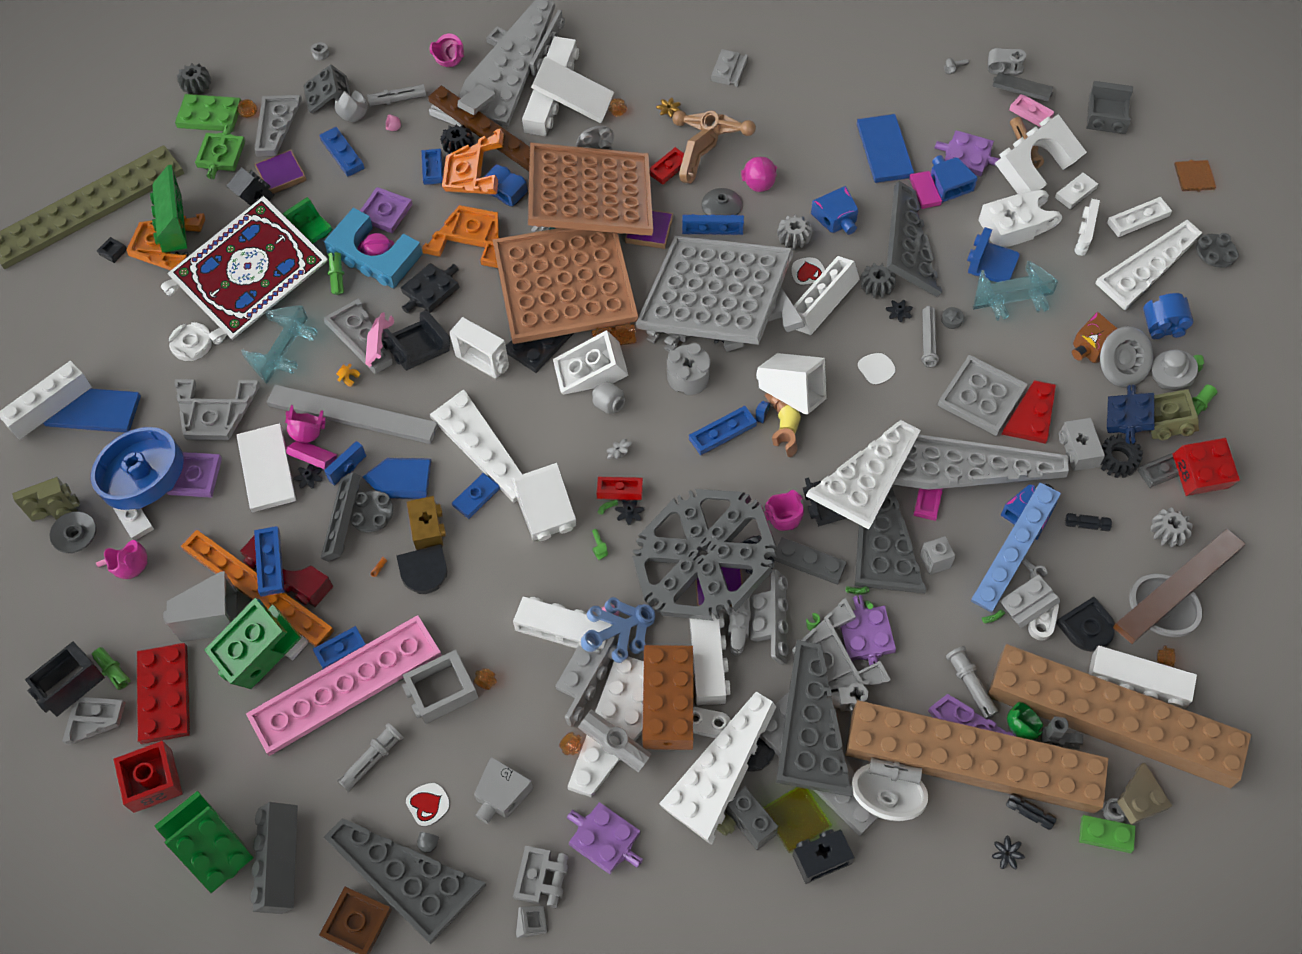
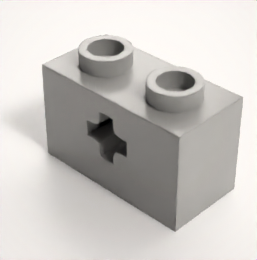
(1081, 444)

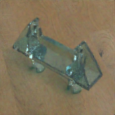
(1033, 287)
(293, 321)

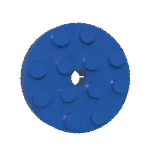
(137, 468)

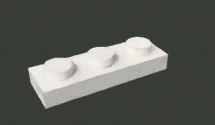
(1139, 216)

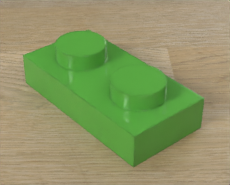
(1107, 834)

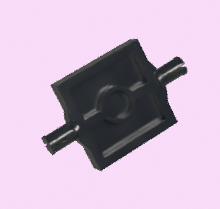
(430, 287)

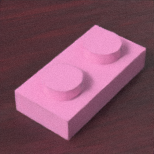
(1030, 110)

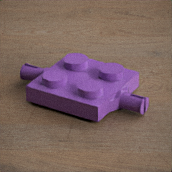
(970, 149)
(869, 634)
(604, 838)

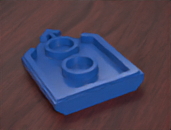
(401, 477)

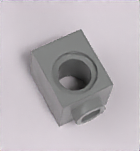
(937, 555)

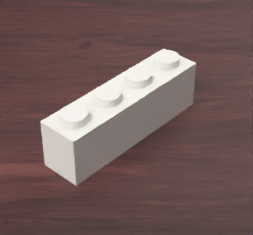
(826, 293)
(44, 400)
(555, 622)
(709, 661)
(1144, 676)

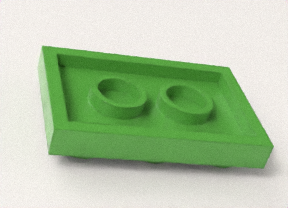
(207, 112)

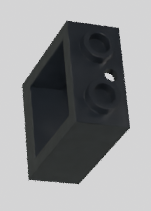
(56, 670)

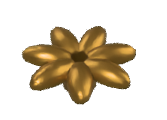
(668, 107)

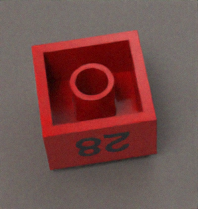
(1206, 466)
(147, 776)

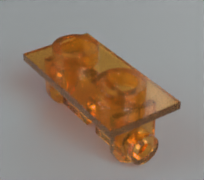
(623, 333)

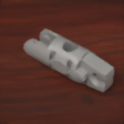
(739, 627)

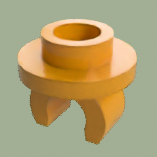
(344, 373)

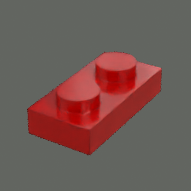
(667, 166)
(619, 488)

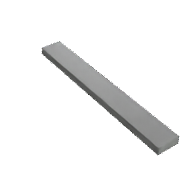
(353, 414)

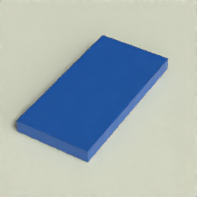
(885, 148)
(98, 411)

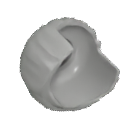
(351, 107)

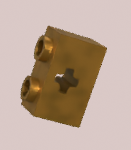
(421, 512)

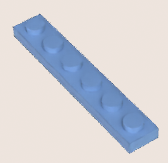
(1015, 547)

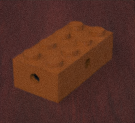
(668, 697)

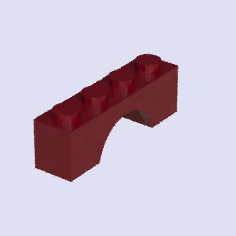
(307, 584)

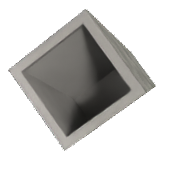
(203, 609)

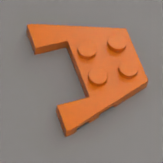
(464, 167)
(468, 227)
(144, 247)

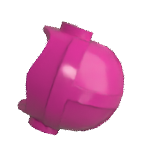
(447, 50)
(759, 174)
(304, 426)
(784, 510)
(128, 561)

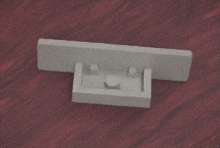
(556, 25)
(769, 617)
(582, 676)

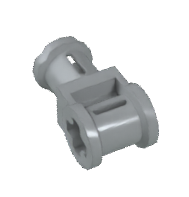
(844, 699)

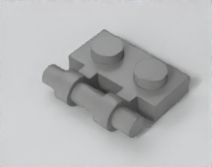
(533, 873)

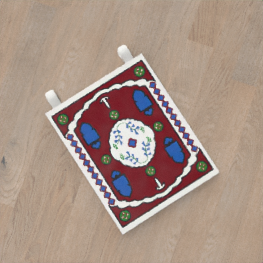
(246, 269)

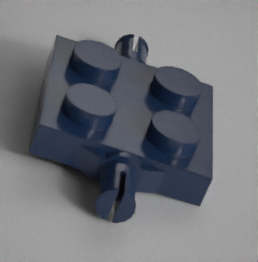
(1131, 413)

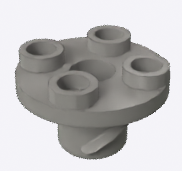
(1174, 369)

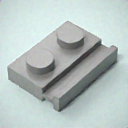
(729, 67)
(1029, 601)

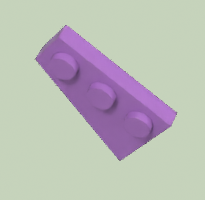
(955, 711)

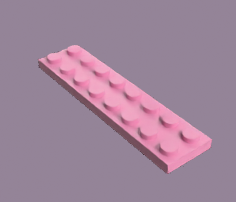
(342, 685)

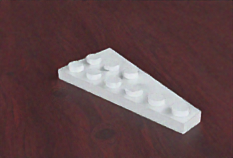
(623, 708)

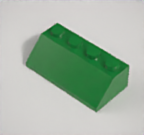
(168, 212)

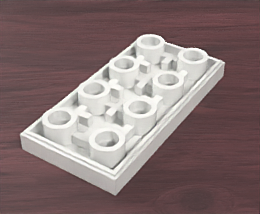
(572, 89)
(266, 468)

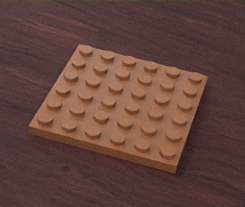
(589, 189)
(563, 282)

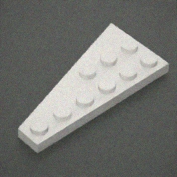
(866, 478)
(716, 775)

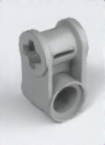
(1004, 61)

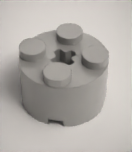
(688, 369)

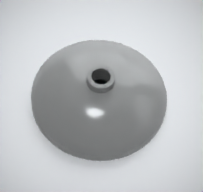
(1180, 620)

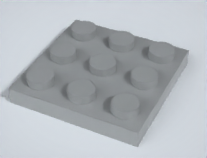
(982, 395)

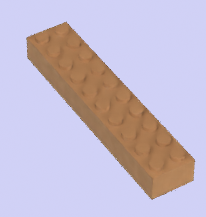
(1121, 716)
(978, 757)

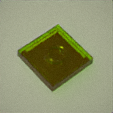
(797, 817)

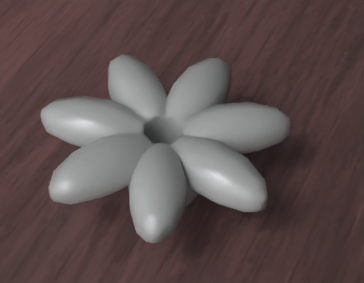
(619, 449)

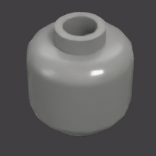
(608, 397)

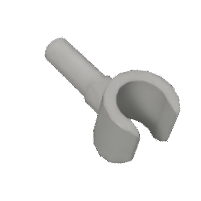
(951, 65)
(1041, 569)

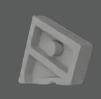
(92, 717)

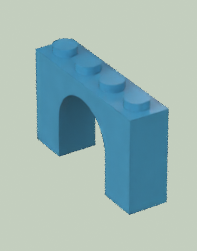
(385, 268)

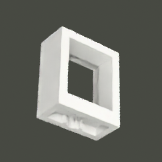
(479, 348)

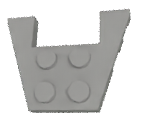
(781, 308)
(212, 417)
(839, 666)

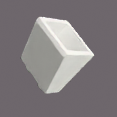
(794, 380)
(544, 502)

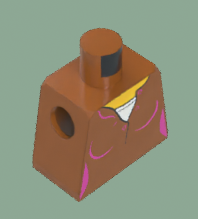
(1091, 338)

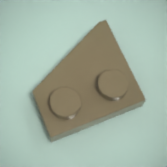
(1143, 796)

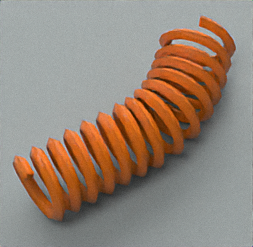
(377, 568)

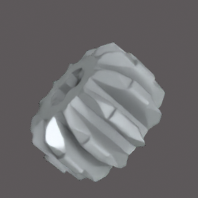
(794, 231)
(1171, 527)

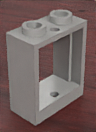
(447, 704)

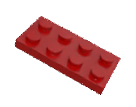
(163, 693)

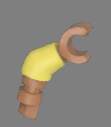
(789, 423)

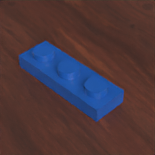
(342, 151)
(713, 224)
(722, 430)
(269, 561)

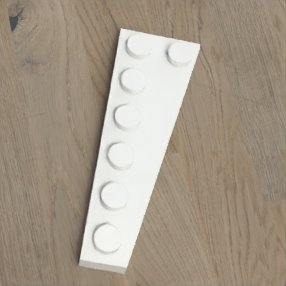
(1137, 273)
(472, 434)

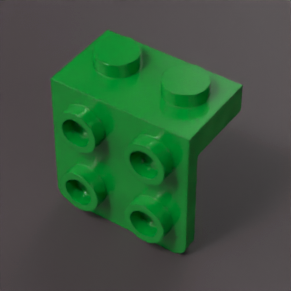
(308, 221)

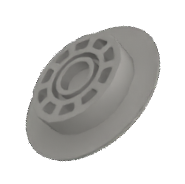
(1120, 356)

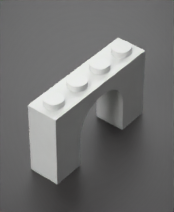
(1054, 137)

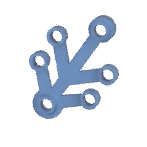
(620, 626)

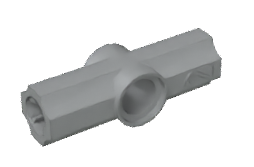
(627, 751)

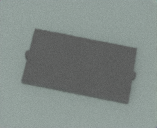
(1023, 86)

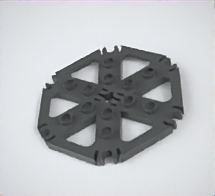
(707, 568)

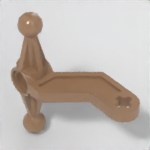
(706, 138)

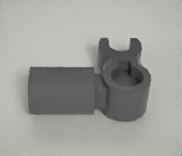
(1056, 734)

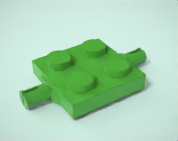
(220, 151)

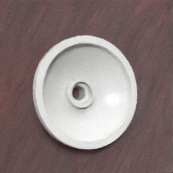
(889, 798)

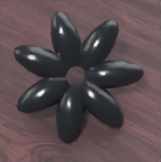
(899, 310)
(308, 476)
(629, 511)
(1004, 850)

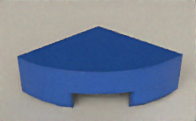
(762, 410)

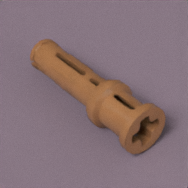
(1018, 128)

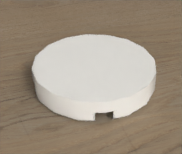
(190, 341)

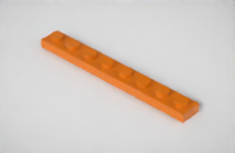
(245, 580)

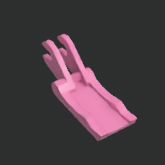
(374, 336)

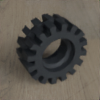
(1121, 467)

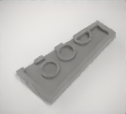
(274, 122)
(352, 327)

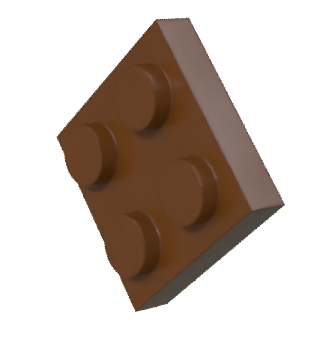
(355, 922)

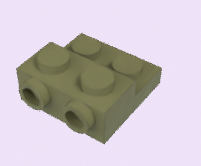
(1174, 415)
(46, 499)

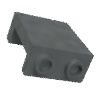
(1109, 107)

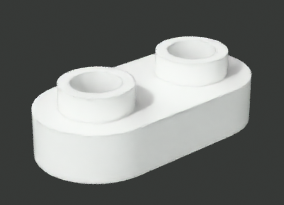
(1046, 621)
(705, 725)

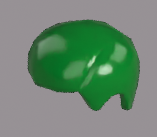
(1024, 722)

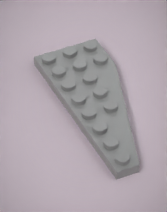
(509, 61)
(958, 463)

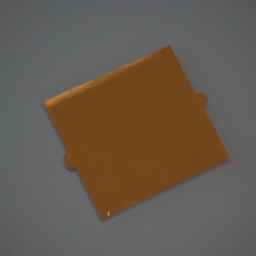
(1195, 175)

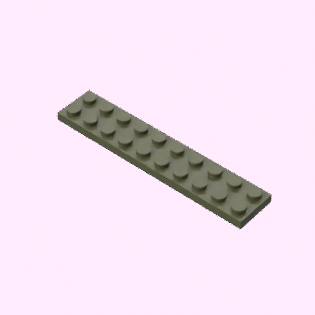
(83, 206)

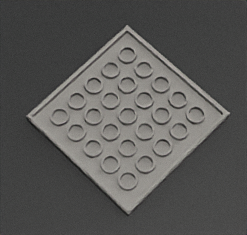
(715, 289)

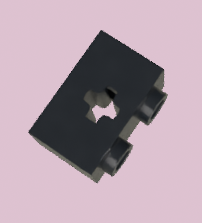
(249, 186)
(813, 866)

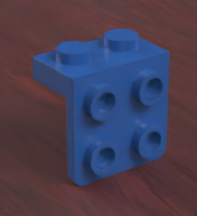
(993, 259)

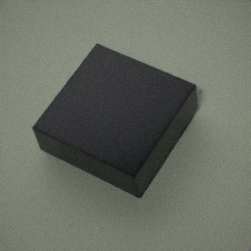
(112, 250)

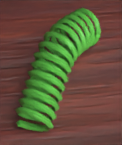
(604, 506)
(856, 590)
(994, 617)

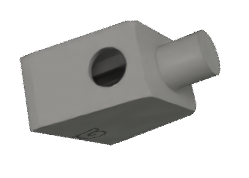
(500, 791)

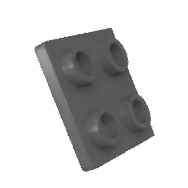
(324, 86)

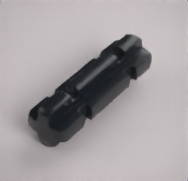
(1088, 522)
(1031, 811)

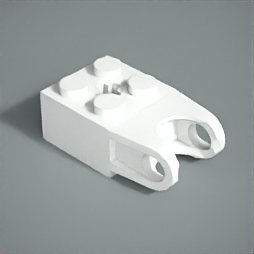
(1018, 218)

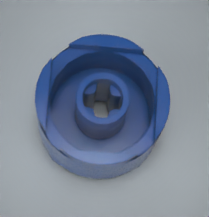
(1168, 316)

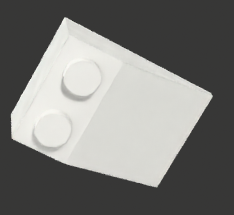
(590, 364)

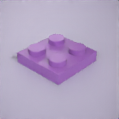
(386, 209)
(197, 475)

